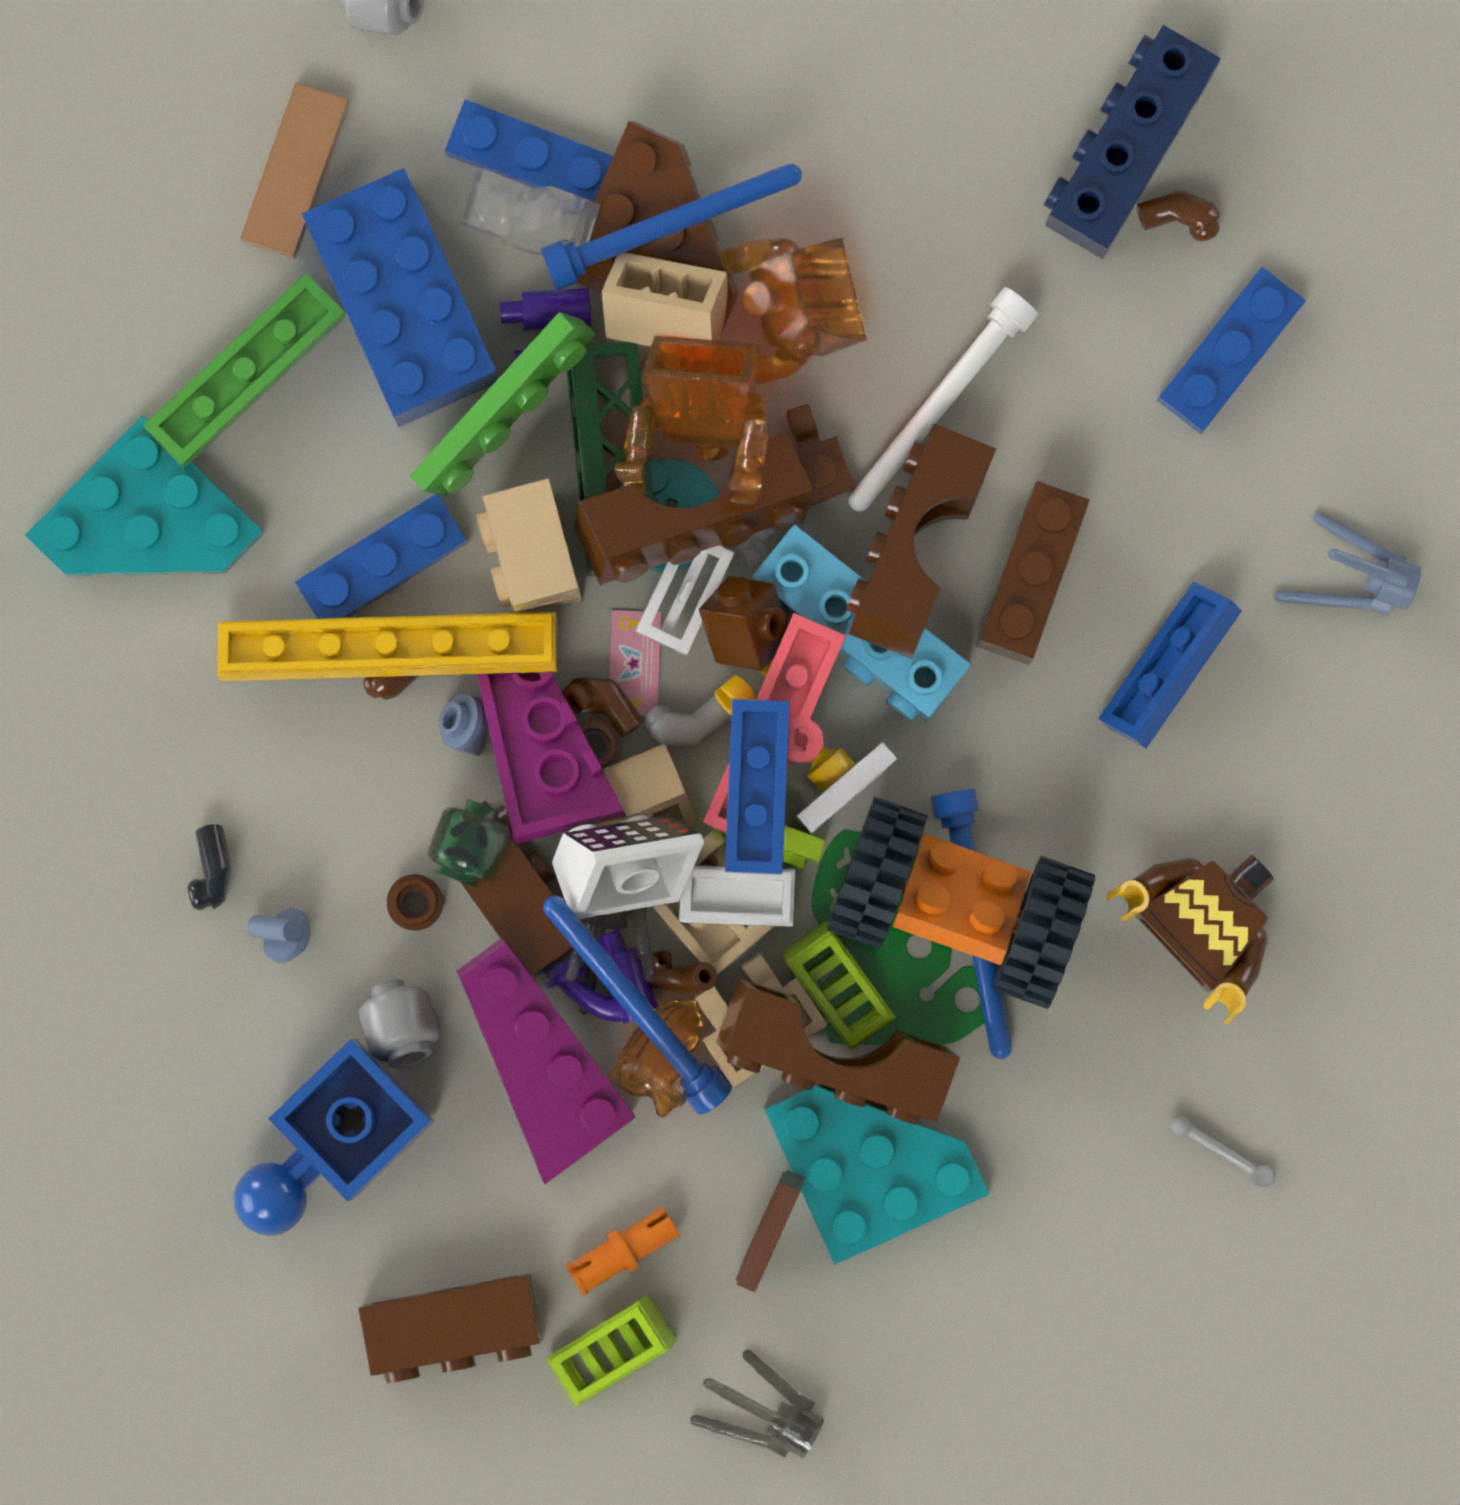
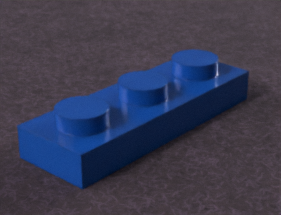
(526, 152)
(1231, 350)
(382, 561)
(1170, 664)
(757, 787)

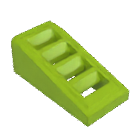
(810, 946)
(652, 1324)

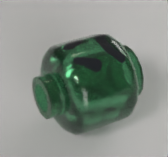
(469, 843)

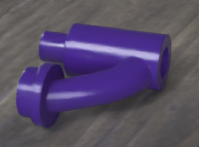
(540, 307)
(595, 1003)

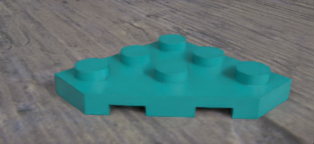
(143, 517)
(869, 1170)

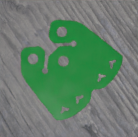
(893, 969)

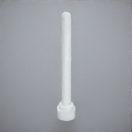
(1008, 317)

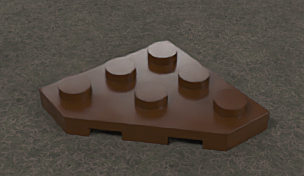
(644, 180)

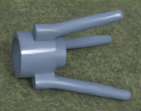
(1388, 576)

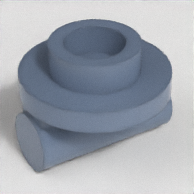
(464, 724)
(283, 935)

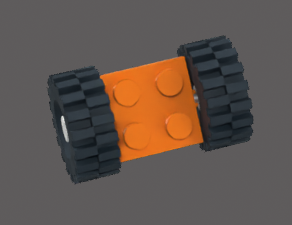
(963, 901)

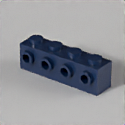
(1132, 140)

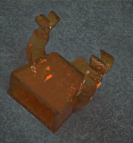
(801, 300)
(701, 397)

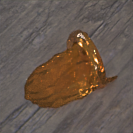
(643, 1068)

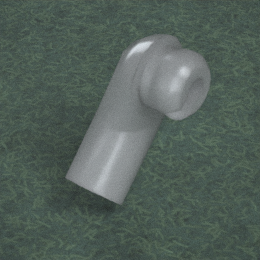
(685, 729)

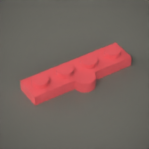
(798, 677)

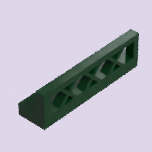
(586, 418)

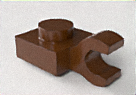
(820, 459)

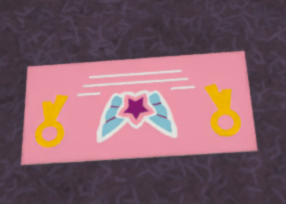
(635, 659)

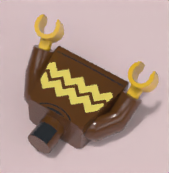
(1205, 922)

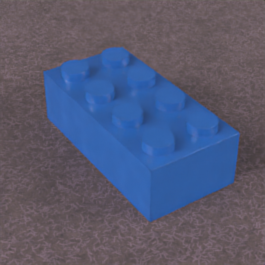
(401, 297)

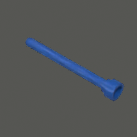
(569, 261)
(956, 814)
(701, 1084)

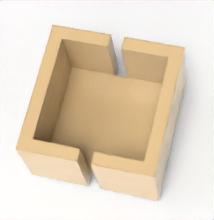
(531, 548)

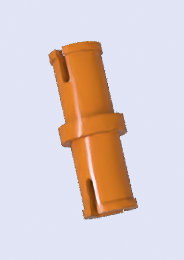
(622, 1250)

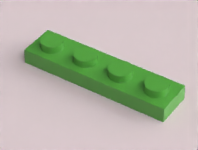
(244, 370)
(514, 393)

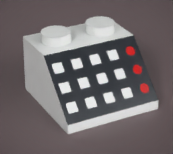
(625, 864)

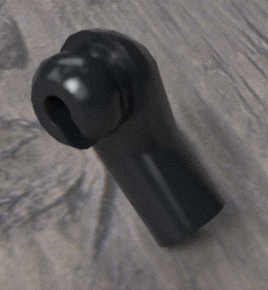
(215, 866)

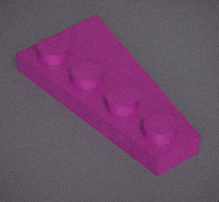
(543, 757)
(548, 1074)

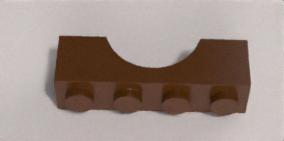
(943, 487)
(631, 533)
(902, 1073)

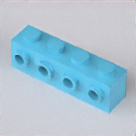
(819, 588)

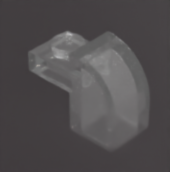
(526, 215)

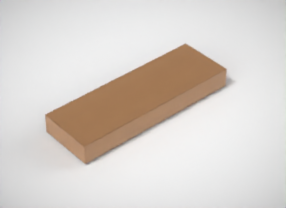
(294, 170)

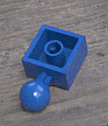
(274, 1195)

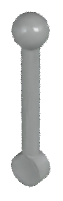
(1260, 1174)

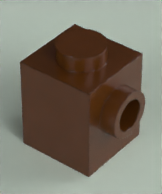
(744, 622)

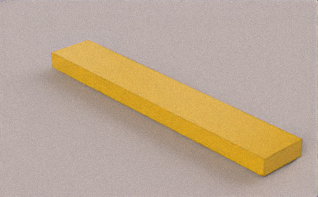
(387, 646)

